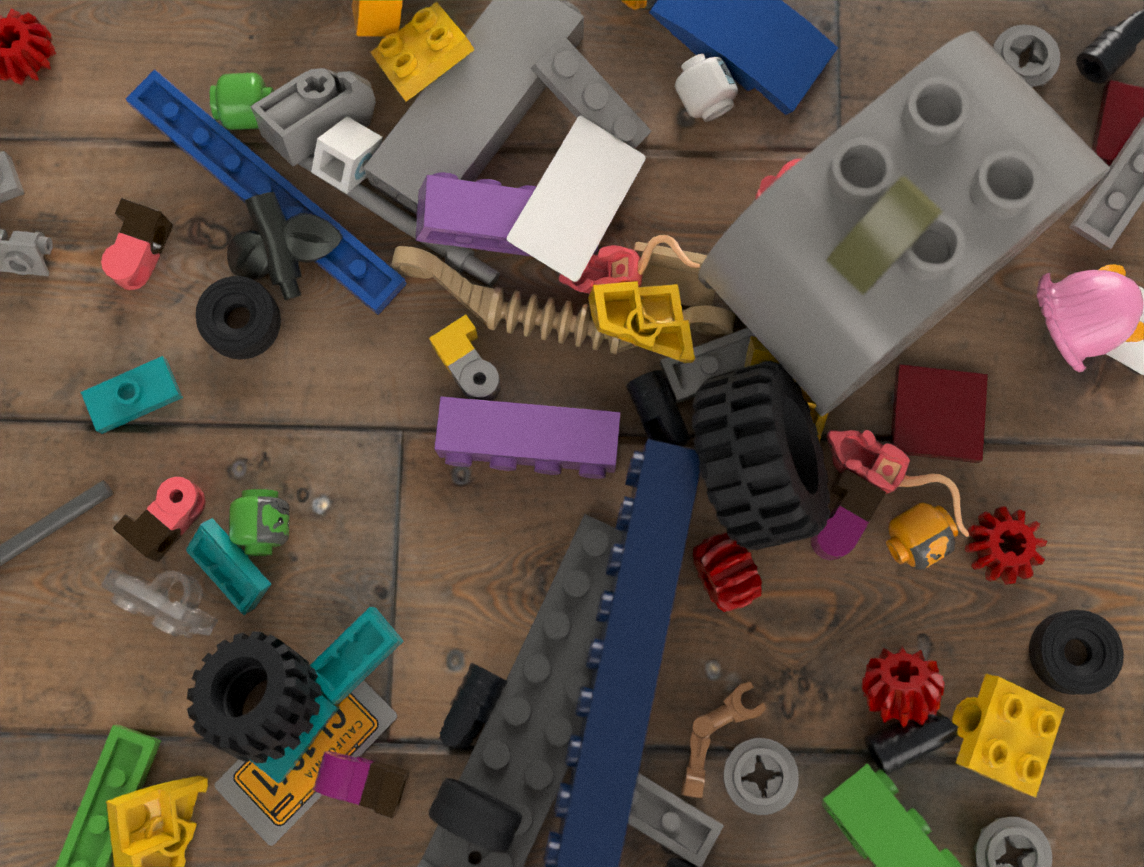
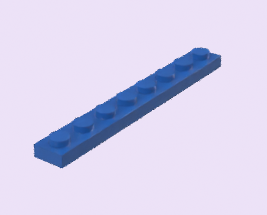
(249, 176)

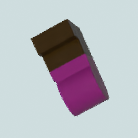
(849, 516)
(361, 782)

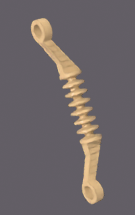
(490, 306)

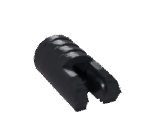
(1111, 49)
(658, 409)
(471, 707)
(897, 747)

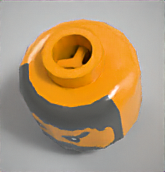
(921, 535)

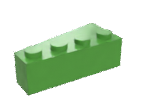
(881, 826)

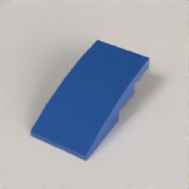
(758, 40)

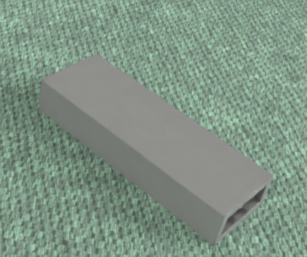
(477, 102)

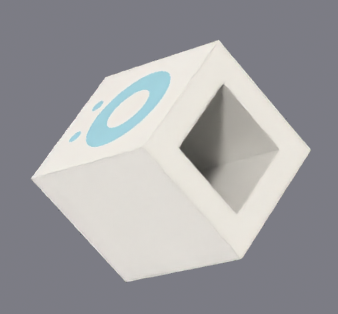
(344, 153)

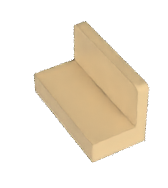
(668, 269)

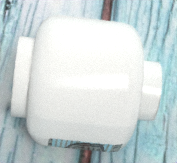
(706, 87)

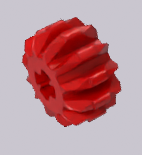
(23, 47)
(1022, 550)
(727, 572)
(903, 686)

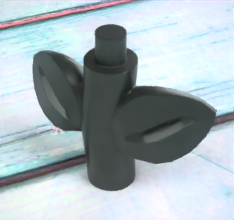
(279, 244)

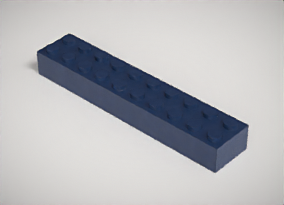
(625, 658)

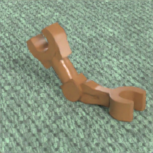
(707, 724)

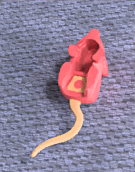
(621, 265)
(883, 465)

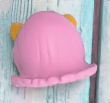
(1091, 312)

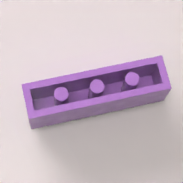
(469, 212)
(527, 436)

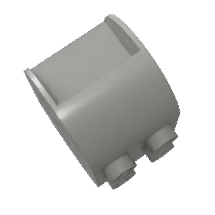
(968, 141)

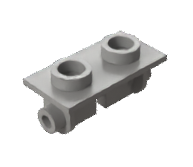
(24, 252)

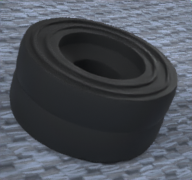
(226, 296)
(1103, 649)
(475, 816)

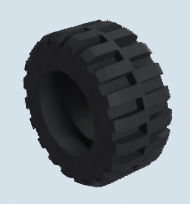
(761, 456)

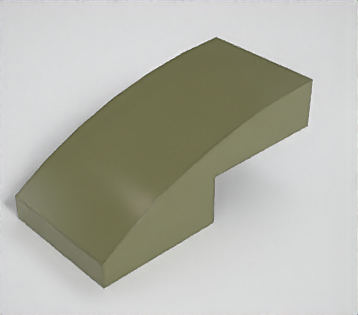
(884, 234)

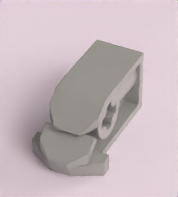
(309, 107)

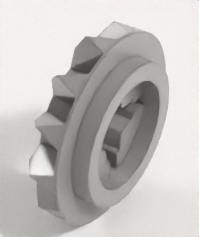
(1043, 56)
(778, 790)
(1020, 834)

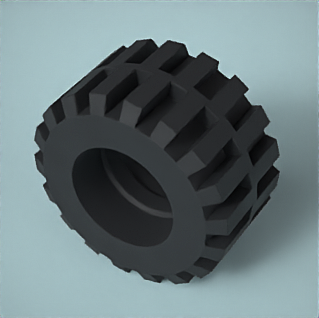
(229, 679)

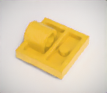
(421, 50)
(1007, 734)

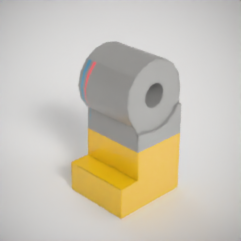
(473, 375)

